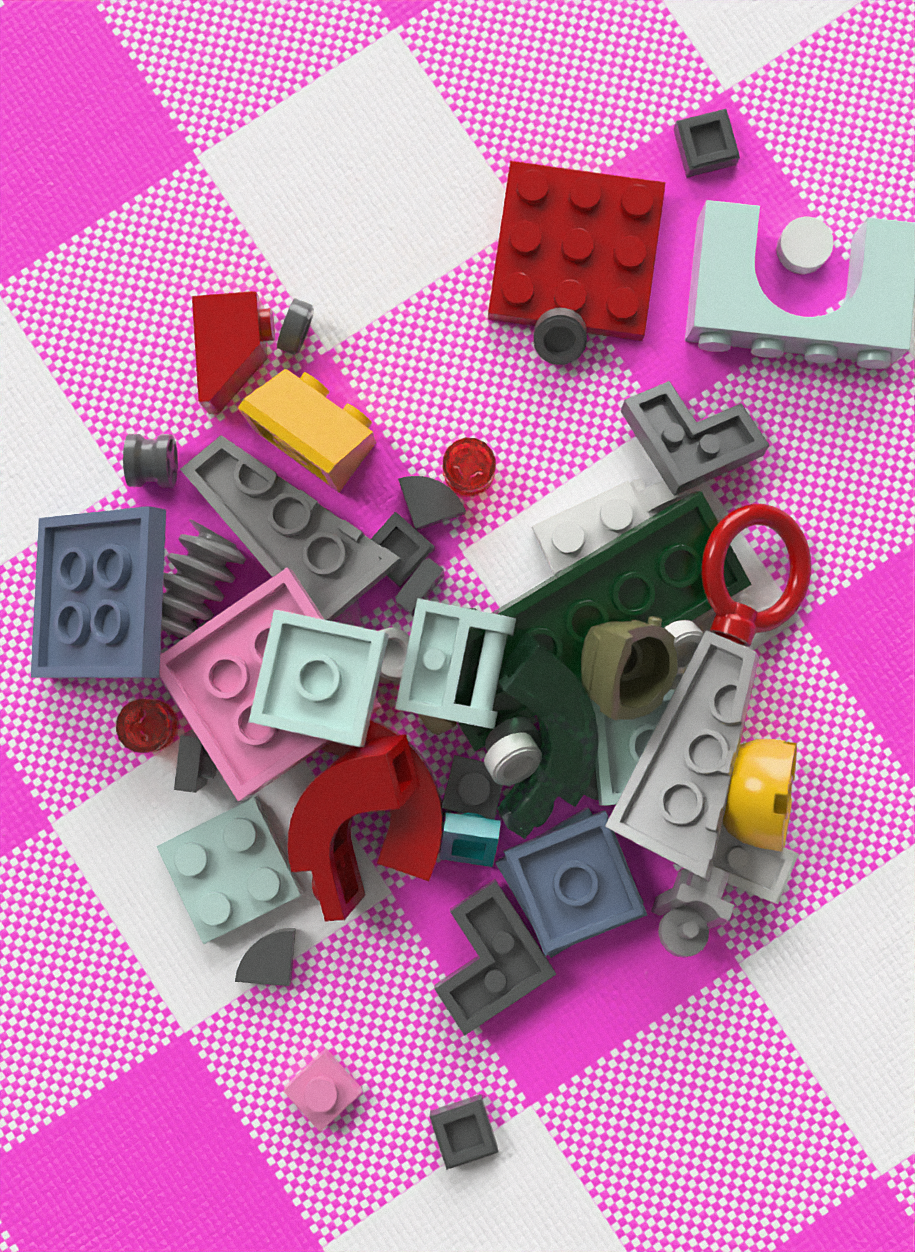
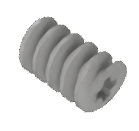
(196, 579)

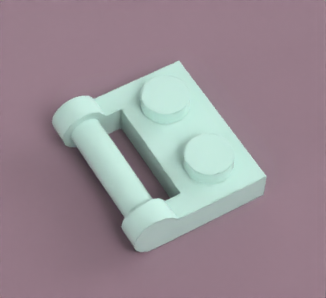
(436, 660)

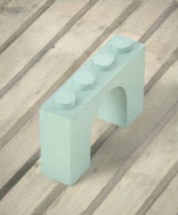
(733, 311)

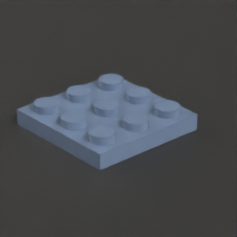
(99, 594)

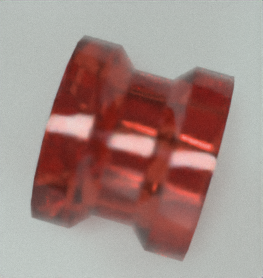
(471, 457)
(159, 725)

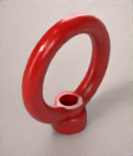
(736, 620)

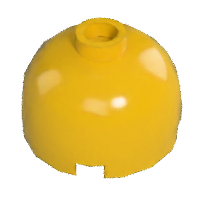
(761, 793)

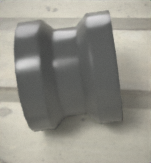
(150, 460)

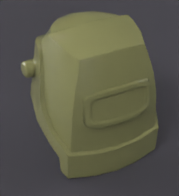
(628, 667)

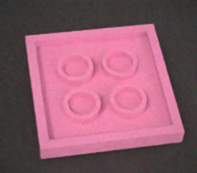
(216, 680)

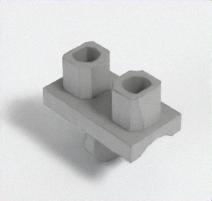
(691, 911)

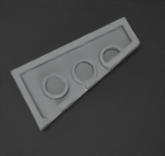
(289, 528)
(685, 772)

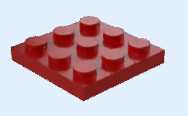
(577, 246)

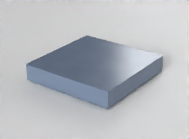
(575, 883)

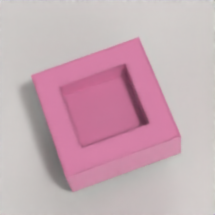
(322, 1090)

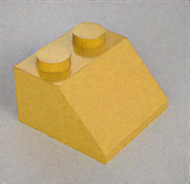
(310, 427)

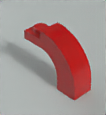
(417, 826)
(320, 828)

